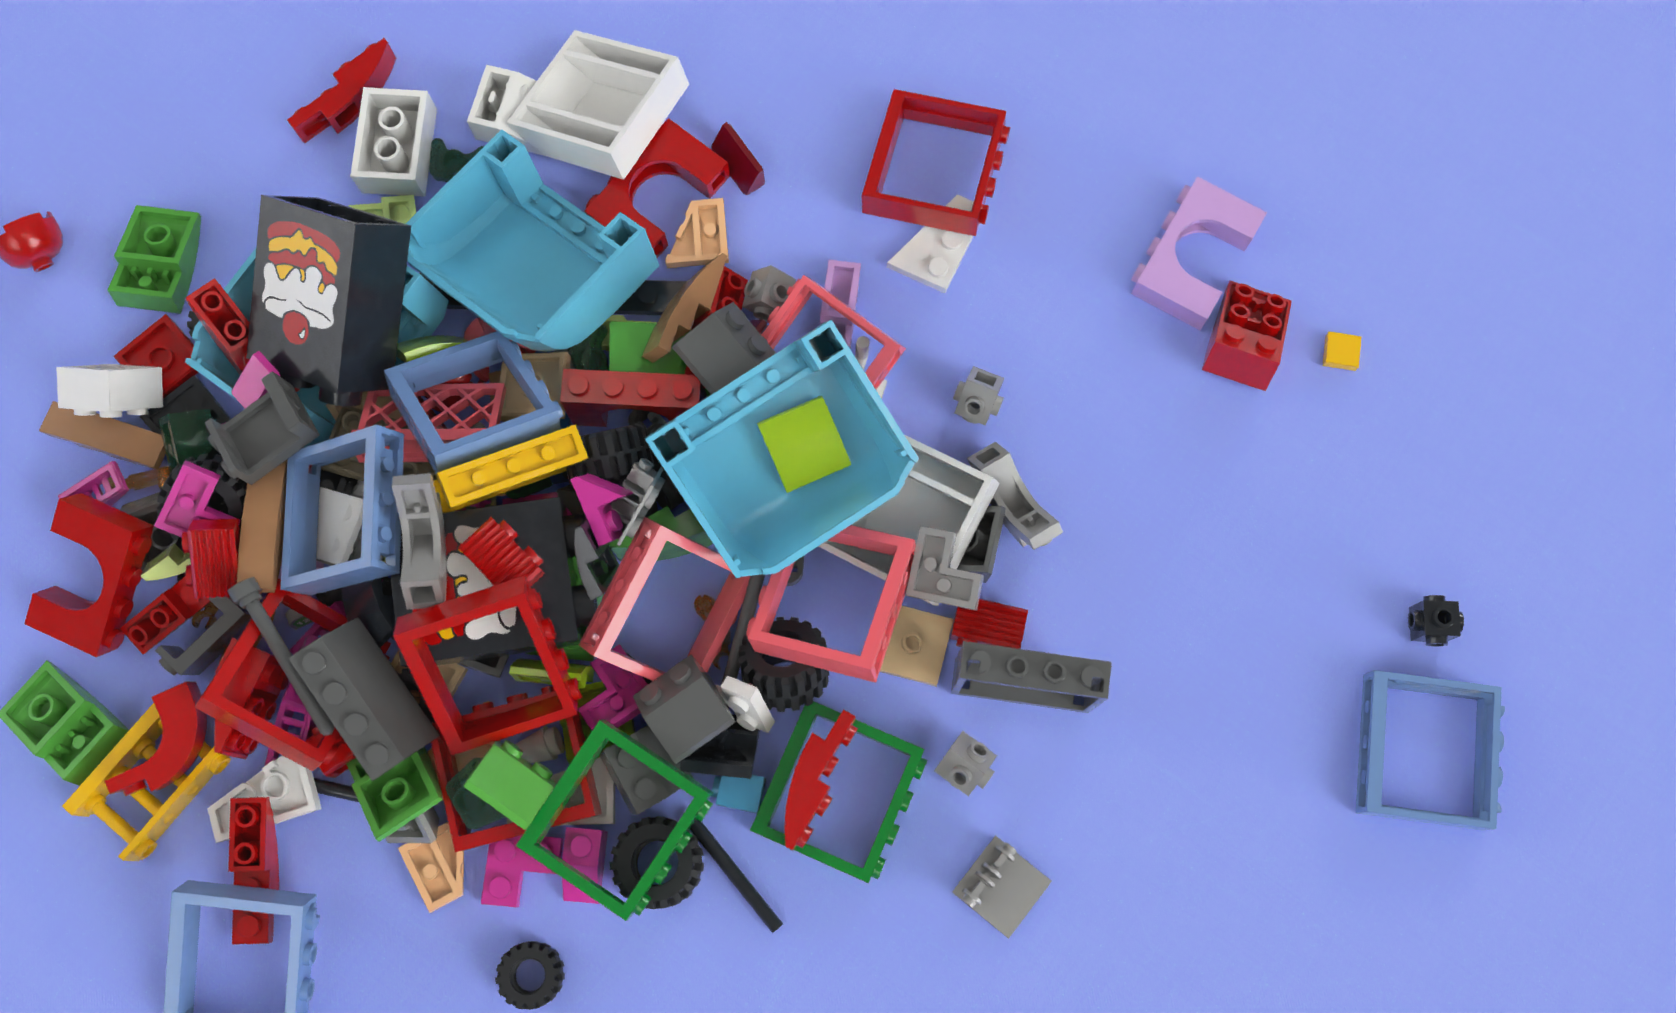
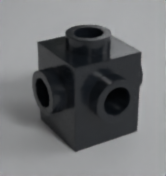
(1435, 621)

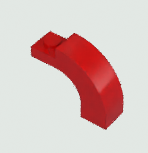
(180, 743)

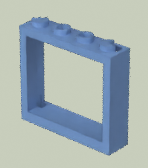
(458, 361)
(380, 515)
(1488, 745)
(184, 937)

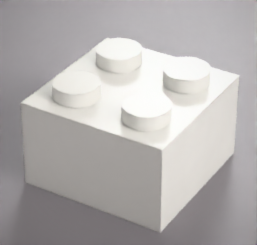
(109, 389)

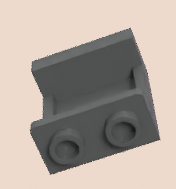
(263, 432)
(209, 644)

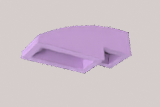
(842, 282)

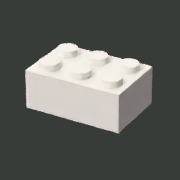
(393, 142)

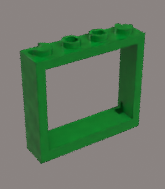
(787, 764)
(565, 788)

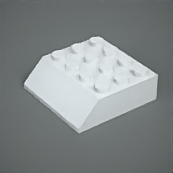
(600, 103)
(935, 495)

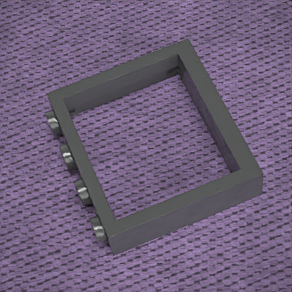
(1030, 677)

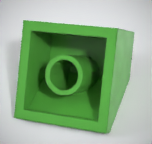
(511, 783)

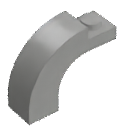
(1023, 515)
(423, 539)

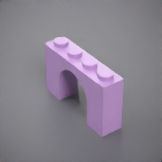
(1202, 210)

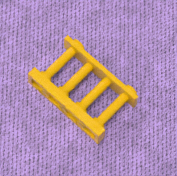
(509, 469)
(135, 745)

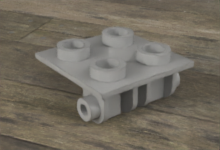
(645, 485)
(1001, 886)

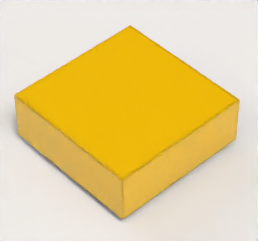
(1342, 351)

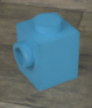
(739, 792)

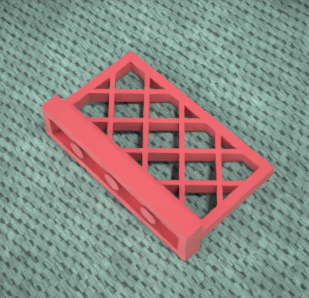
(436, 394)

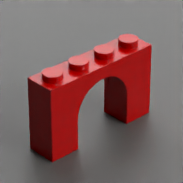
(670, 153)
(592, 393)
(120, 547)

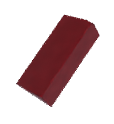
(742, 164)

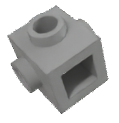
(766, 291)
(979, 396)
(967, 764)

